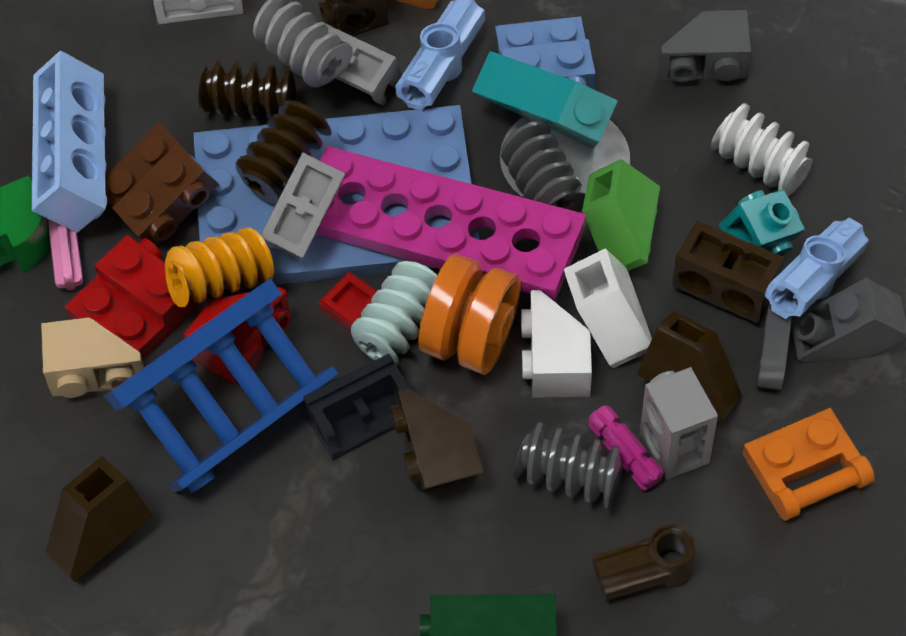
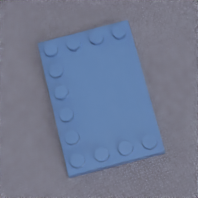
(410, 138)

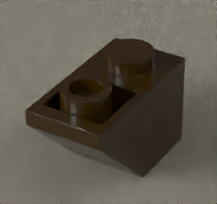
(686, 344)
(437, 440)
(94, 518)

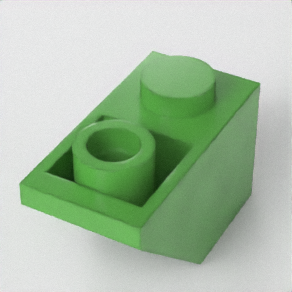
(621, 212)

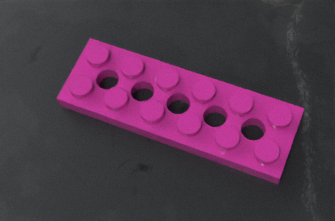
(468, 208)

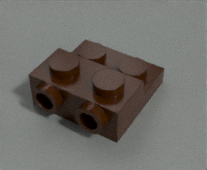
(157, 185)

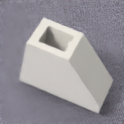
(609, 307)
(558, 352)

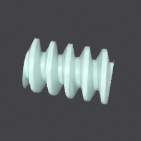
(394, 312)

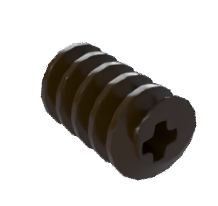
(244, 91)
(279, 147)

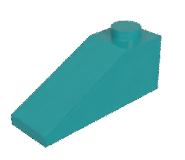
(545, 97)

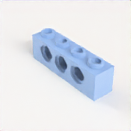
(68, 142)

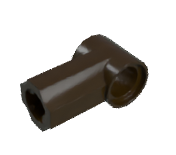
(640, 564)

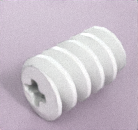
(762, 150)

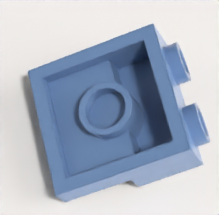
(551, 46)

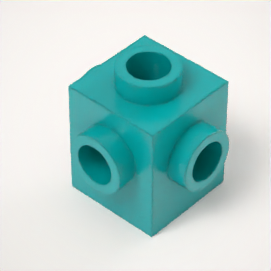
(765, 221)

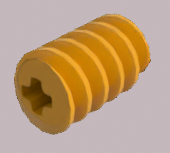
(217, 265)

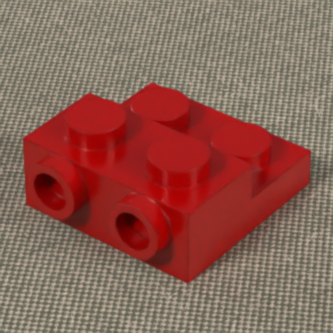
(131, 296)

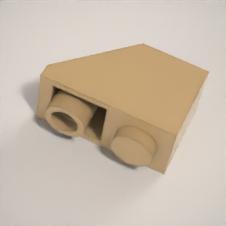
(85, 358)

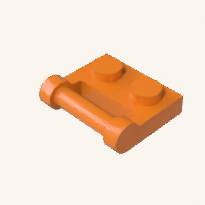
(800, 451)

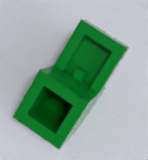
(22, 231)

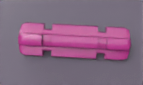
(632, 453)

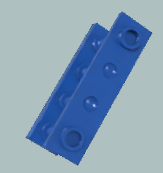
(180, 367)

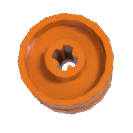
(469, 313)

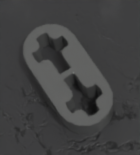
(773, 350)

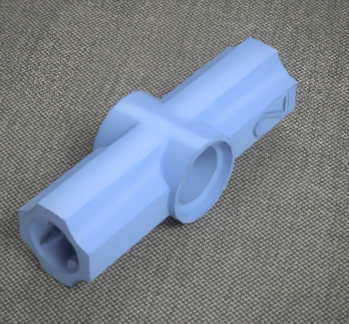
(440, 53)
(816, 268)

